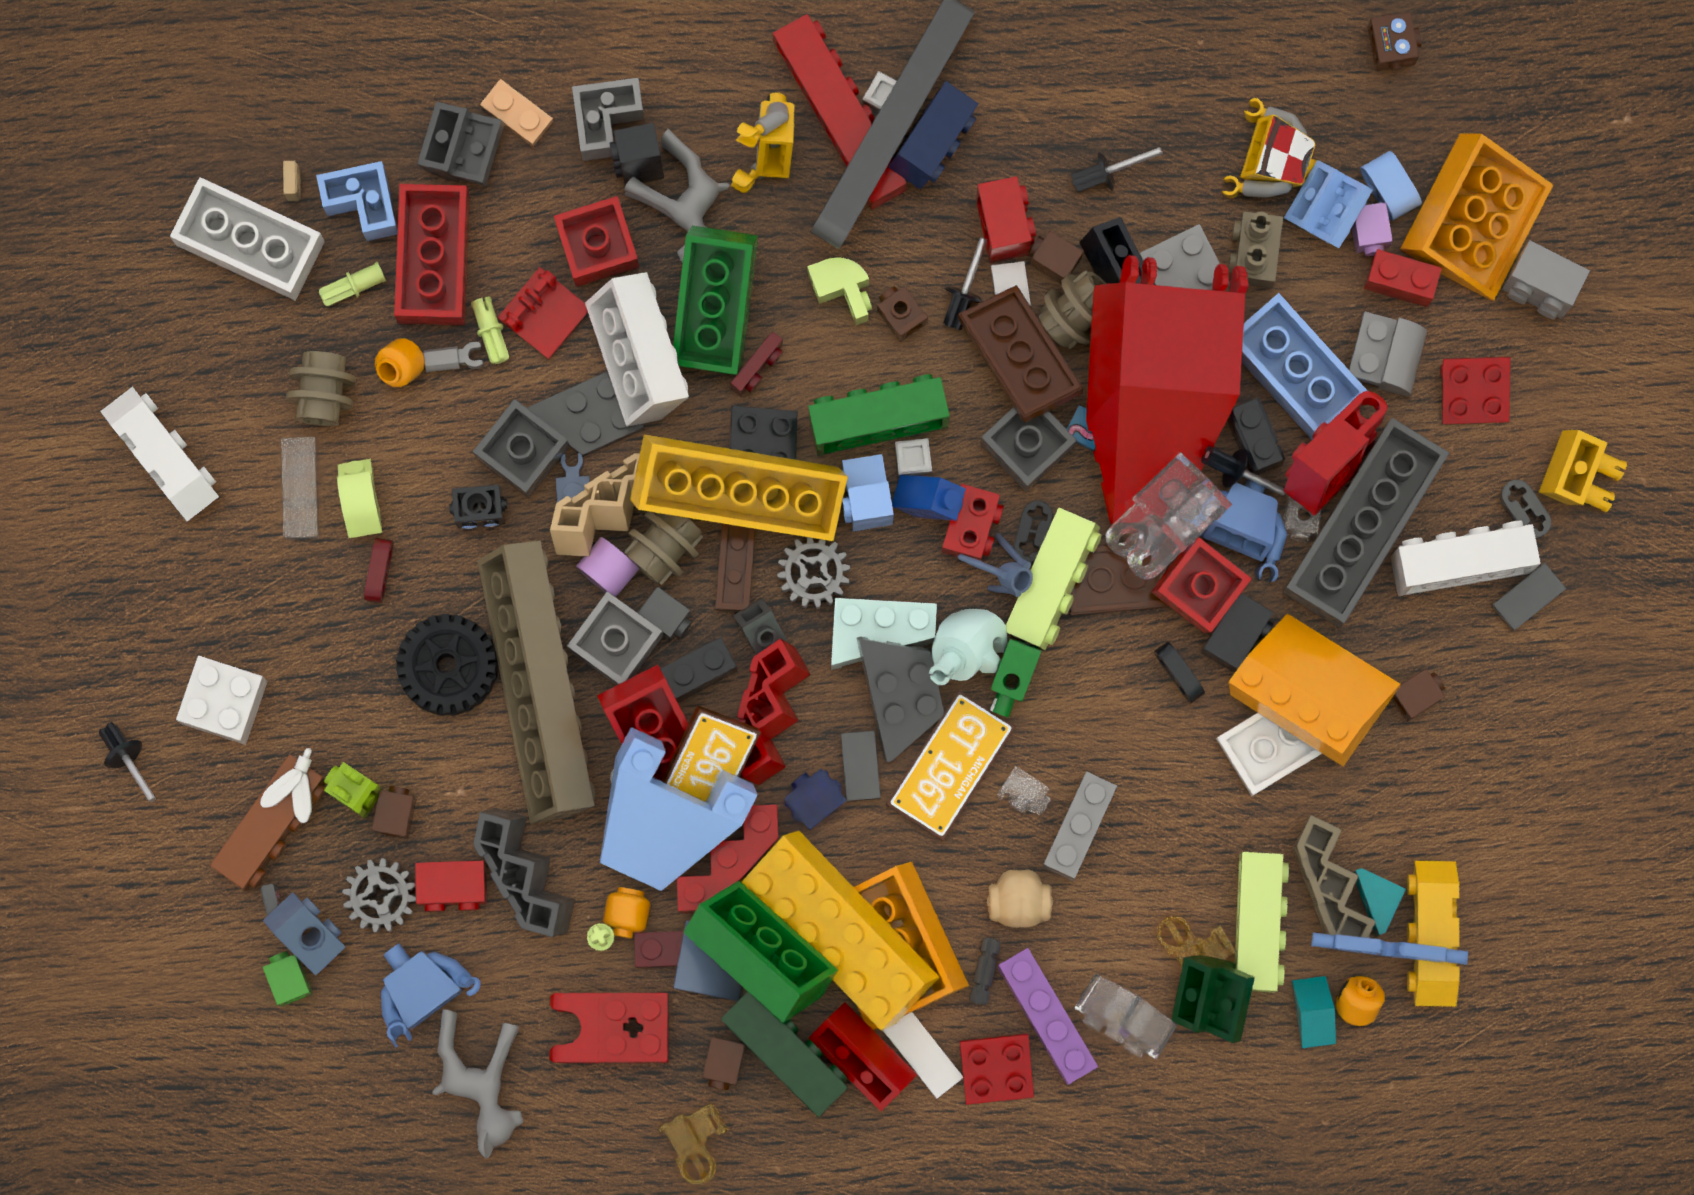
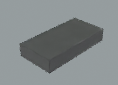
(1528, 597)
(860, 766)

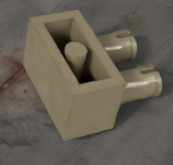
(1257, 247)

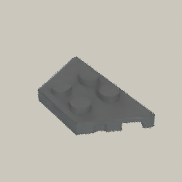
(586, 415)
(900, 692)

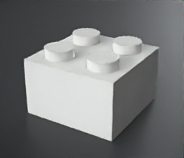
(221, 700)

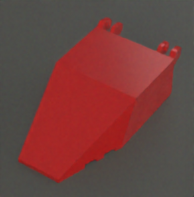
(1160, 374)

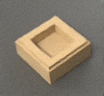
(292, 180)

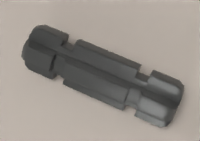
(985, 971)

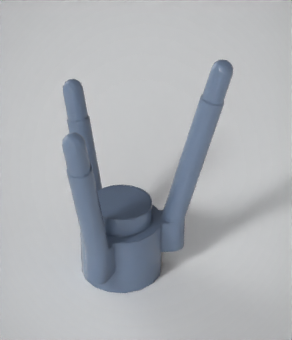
(1013, 576)

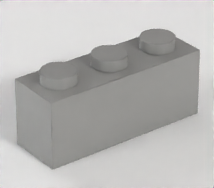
(1079, 826)

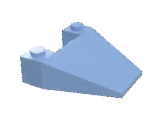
(658, 829)

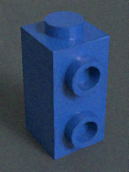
(928, 497)

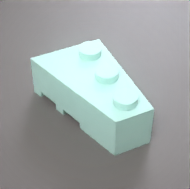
(879, 621)

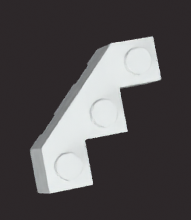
(160, 453)

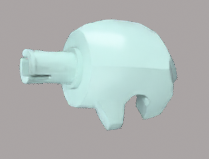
(967, 644)

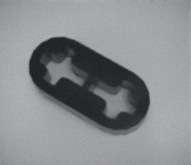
(1025, 528)
(1179, 672)

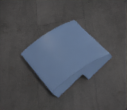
(701, 974)

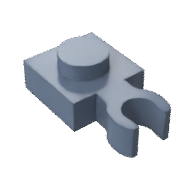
(573, 482)

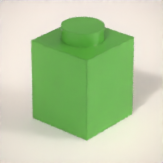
(287, 979)

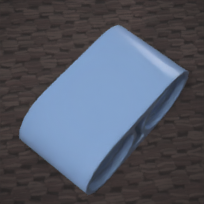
(1391, 185)

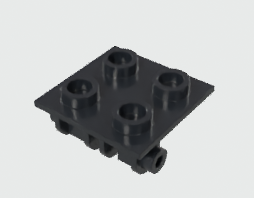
(764, 431)

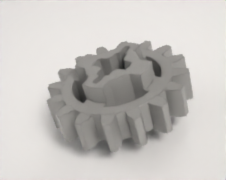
(804, 584)
(384, 910)

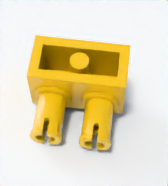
(1574, 468)

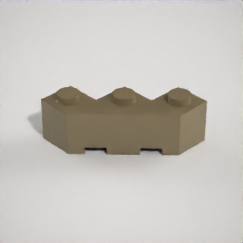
(1327, 882)

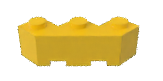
(1434, 924)

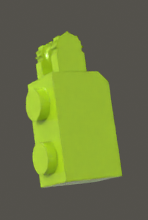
(352, 789)

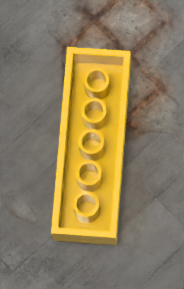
(738, 488)
(816, 901)

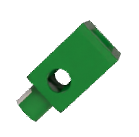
(1018, 660)

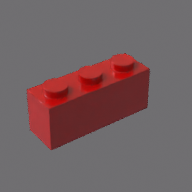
(862, 1056)

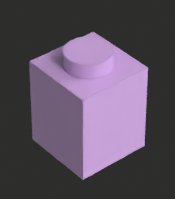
(1372, 229)

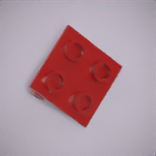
(544, 312)
(1475, 390)
(997, 1069)

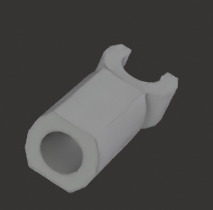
(451, 358)

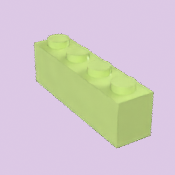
(1054, 576)
(1259, 918)

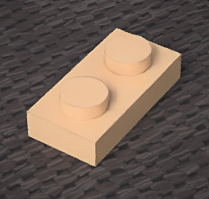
(517, 112)

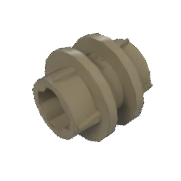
(1069, 315)
(320, 388)
(663, 545)

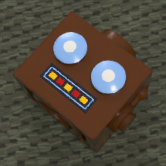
(1394, 41)

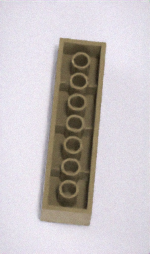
(536, 682)

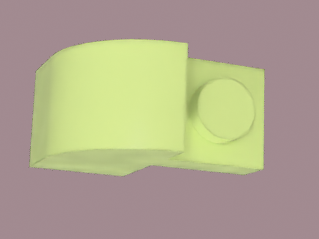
(838, 278)
(359, 498)

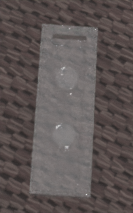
(299, 488)

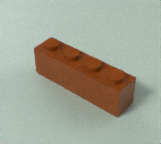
(262, 833)

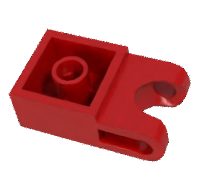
(1334, 453)
(603, 1028)

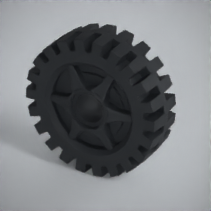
(452, 691)

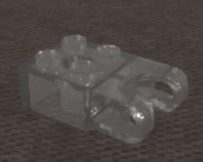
(1166, 517)

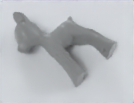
(693, 201)
(482, 1085)

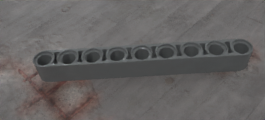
(892, 122)

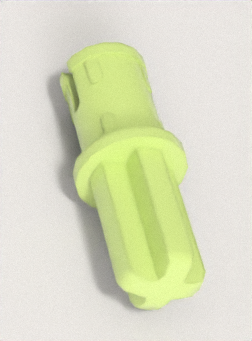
(351, 284)
(490, 330)
(600, 937)

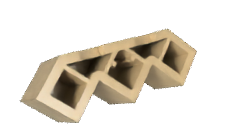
(601, 506)

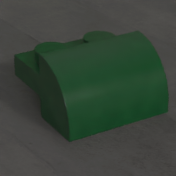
(1212, 997)

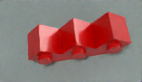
(767, 708)
(731, 859)

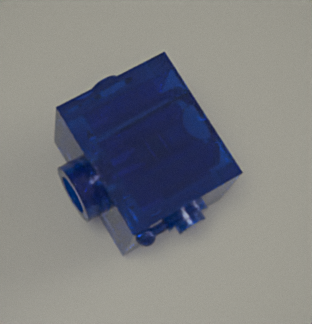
(814, 798)

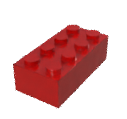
(432, 254)
(648, 706)

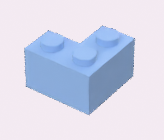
(364, 190)
(868, 493)

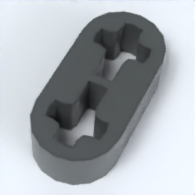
(1531, 504)

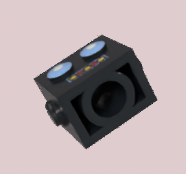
(468, 498)

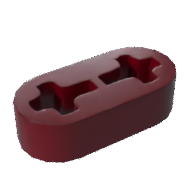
(378, 570)

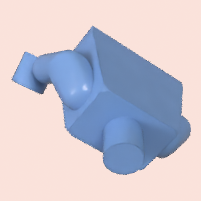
(1251, 526)
(420, 988)

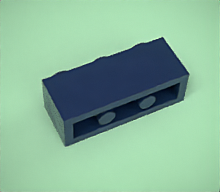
(934, 136)

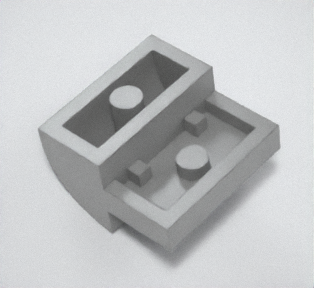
(1388, 353)

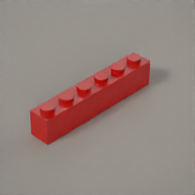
(832, 97)

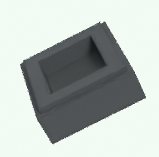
(270, 897)

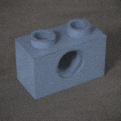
(292, 919)

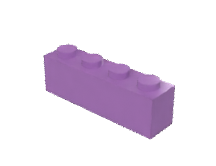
(1047, 1016)

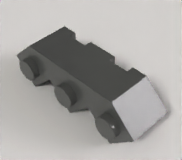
(521, 873)

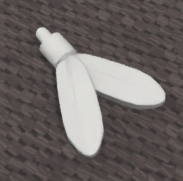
(295, 782)

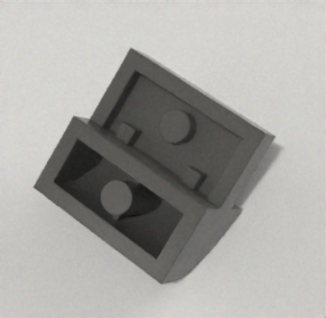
(460, 144)

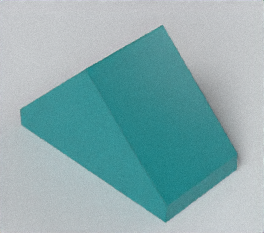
(1379, 898)
(1314, 1012)

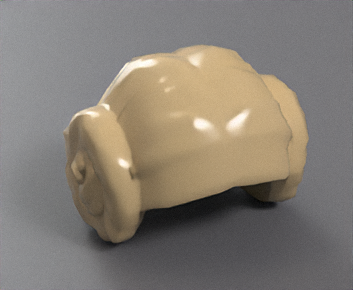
(1019, 899)

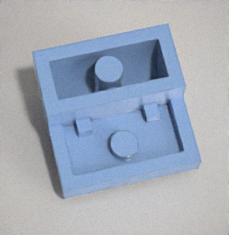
(1328, 204)

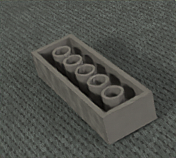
(1366, 523)

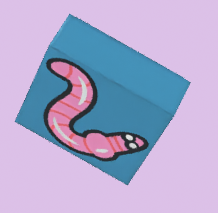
(1079, 429)

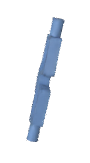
(1389, 949)

